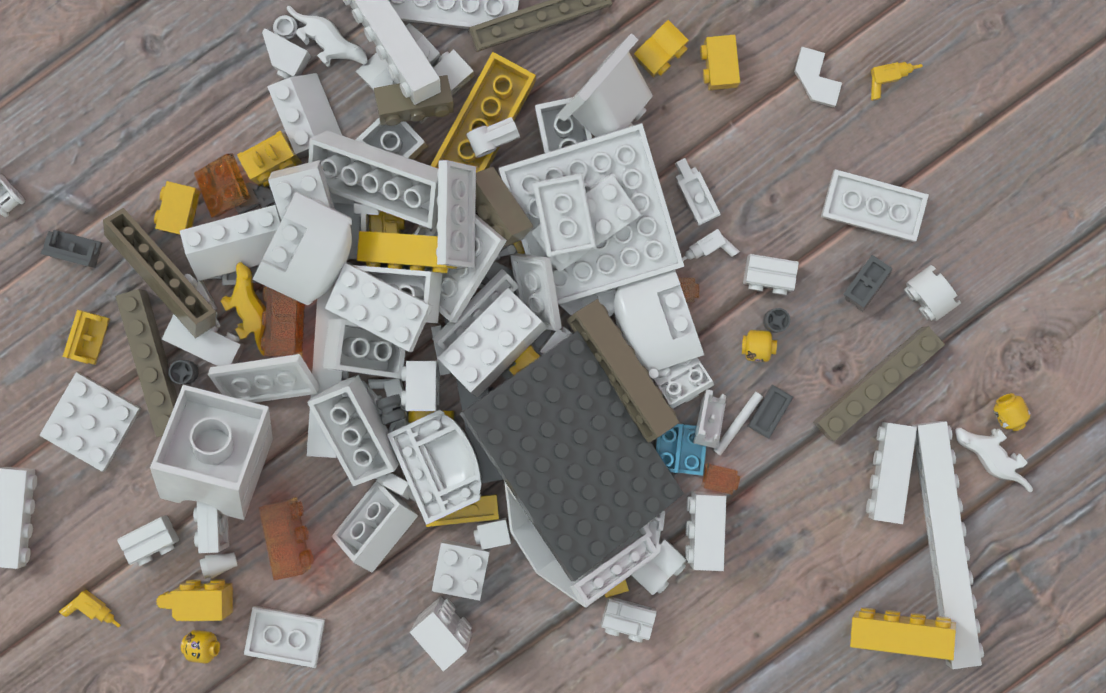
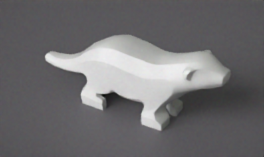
(328, 38)
(993, 456)

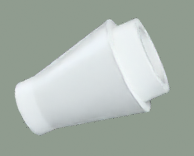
(217, 564)

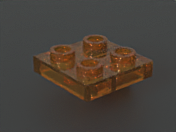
(222, 185)

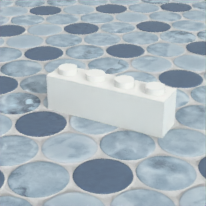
(891, 473)
(15, 515)

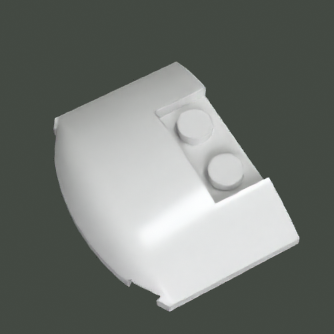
(306, 250)
(657, 321)
(437, 465)

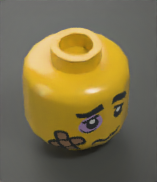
(758, 345)
(200, 646)

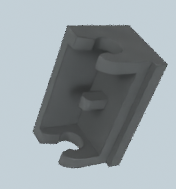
(72, 248)
(867, 283)

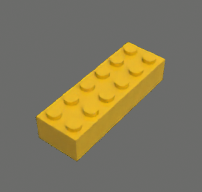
(495, 97)

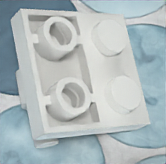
(683, 382)

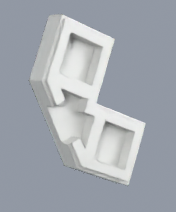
(817, 88)

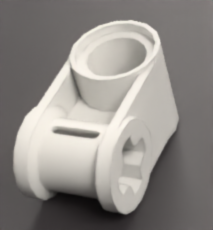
(8, 197)

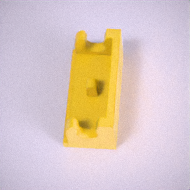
(86, 337)

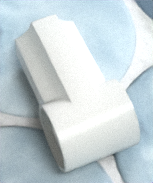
(487, 139)

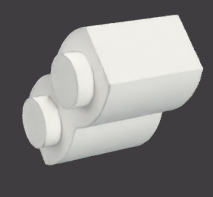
(656, 572)

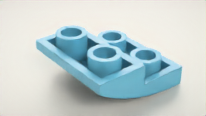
(680, 452)

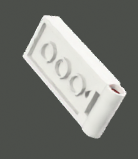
(212, 529)

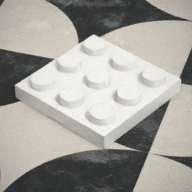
(90, 421)

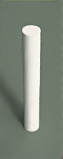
(738, 423)

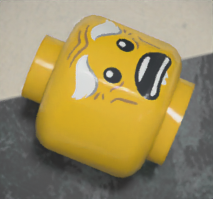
(1011, 412)

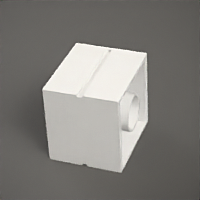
(212, 451)

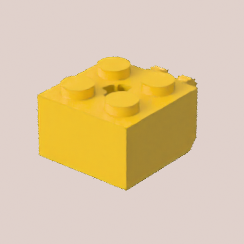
(267, 157)
(199, 601)

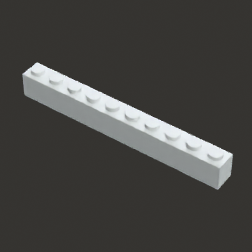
(946, 539)

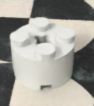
(932, 294)

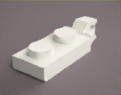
(696, 193)

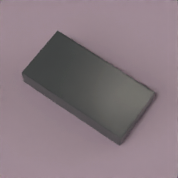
(770, 411)

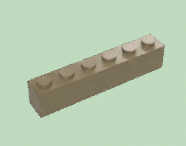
(159, 273)
(148, 356)
(626, 374)
(878, 383)

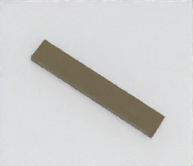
(531, 20)

